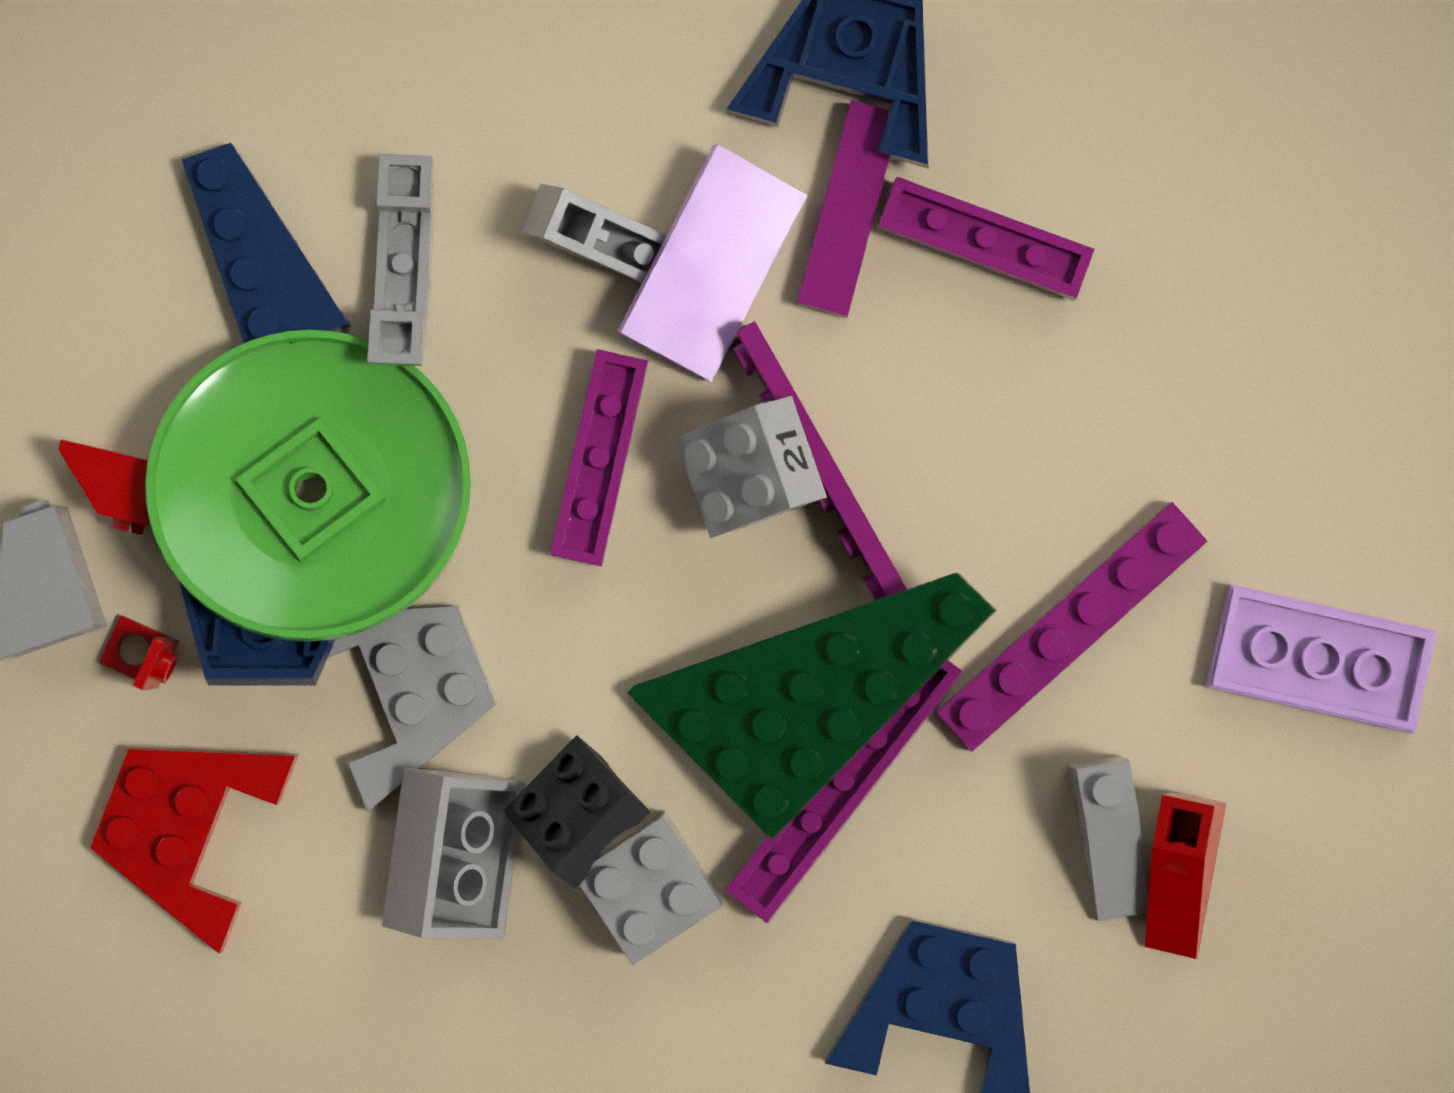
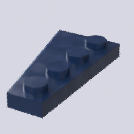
(255, 252)

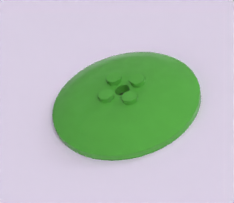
(295, 412)

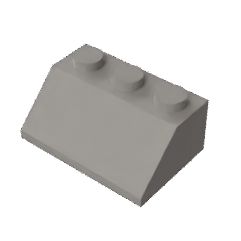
(451, 855)

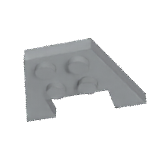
(428, 689)

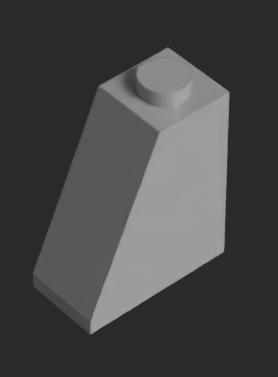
(43, 582)

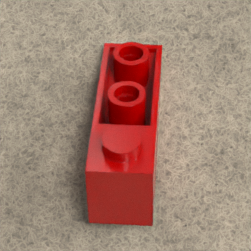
(1182, 872)

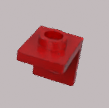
(159, 659)

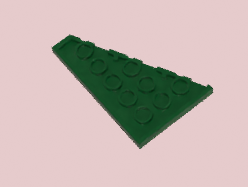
(802, 704)

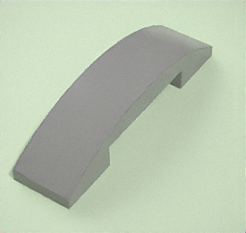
(402, 260)

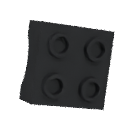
(574, 811)

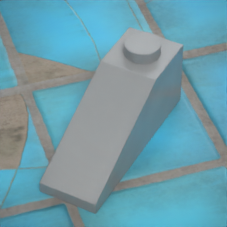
(592, 232)
(1110, 836)

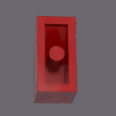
(111, 483)

